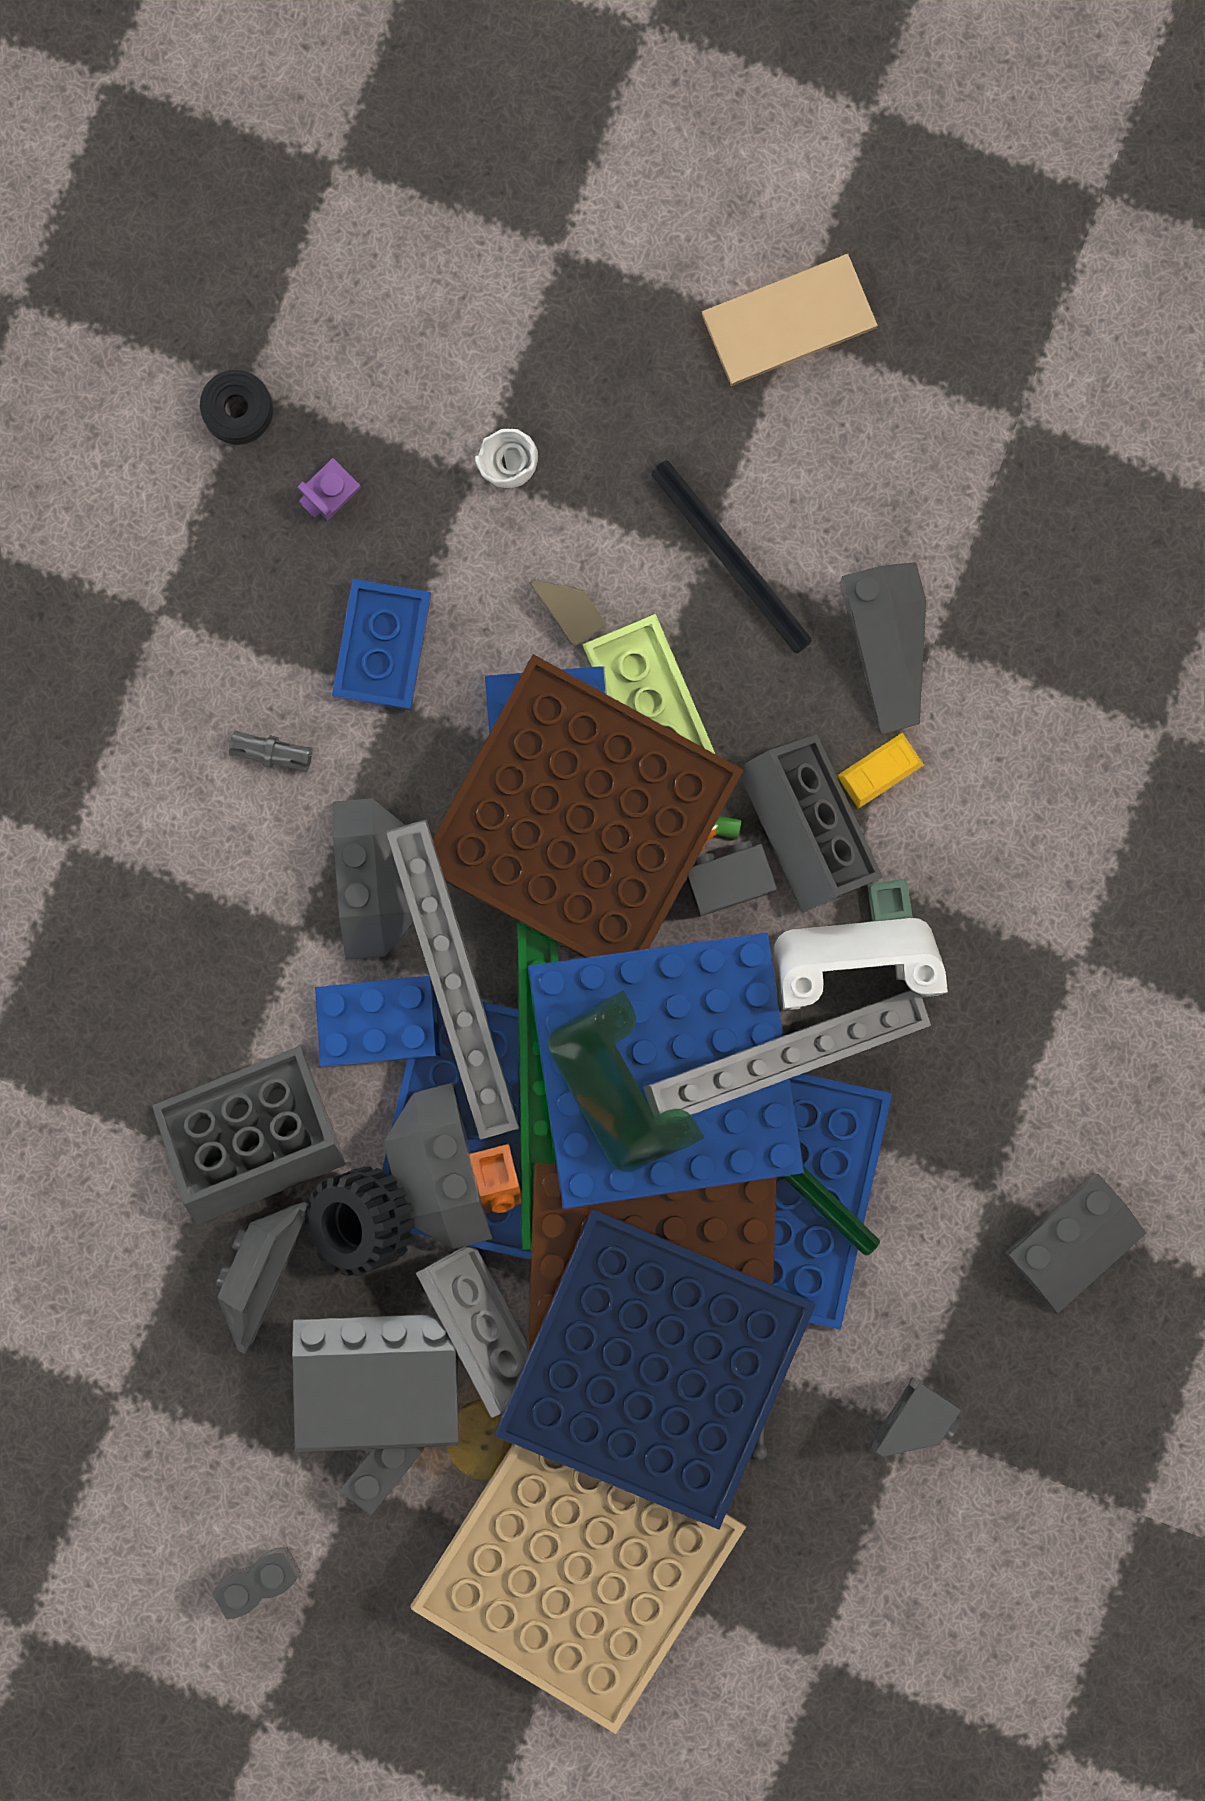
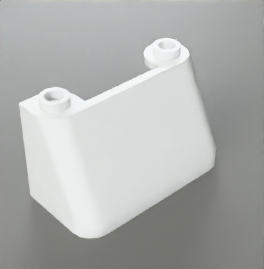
(899, 942)

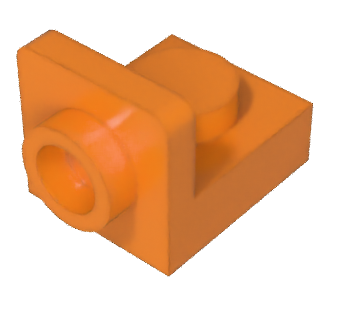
(496, 1179)

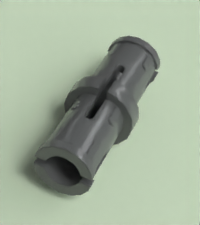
(270, 751)

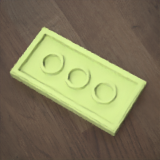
(647, 678)

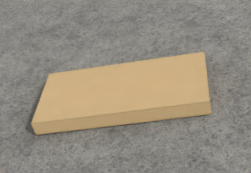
(789, 319)

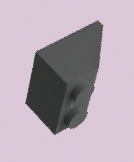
(917, 1421)

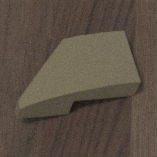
(570, 609)

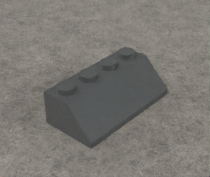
(809, 822)

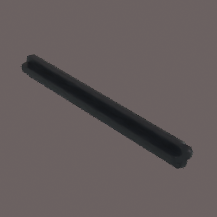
(731, 556)

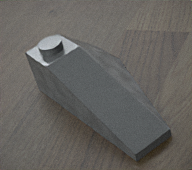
(889, 629)

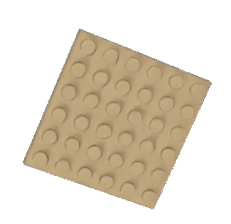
(573, 1582)

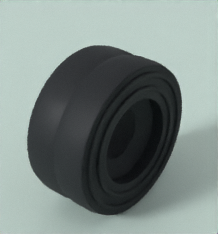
(236, 384)

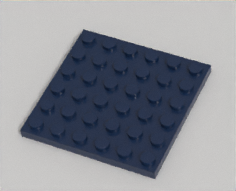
(654, 1369)

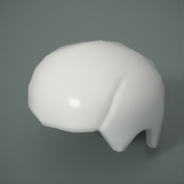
(519, 456)

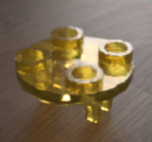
(468, 1456)

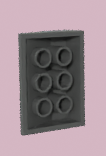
(248, 1135)
(374, 1383)

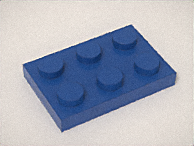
(381, 644)
(377, 1021)

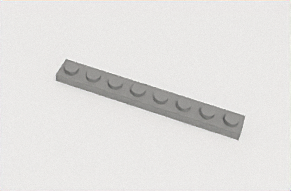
(453, 979)
(789, 1055)

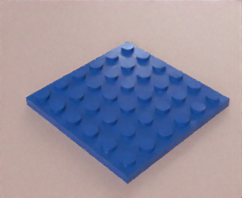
(689, 1011)

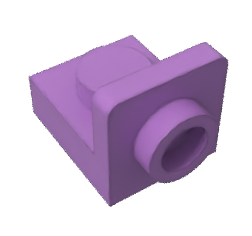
(328, 490)

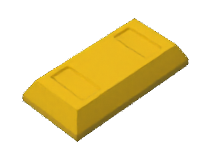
(880, 770)

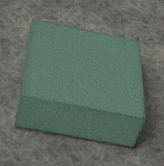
(889, 900)

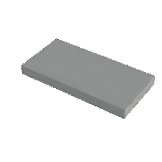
(477, 1323)

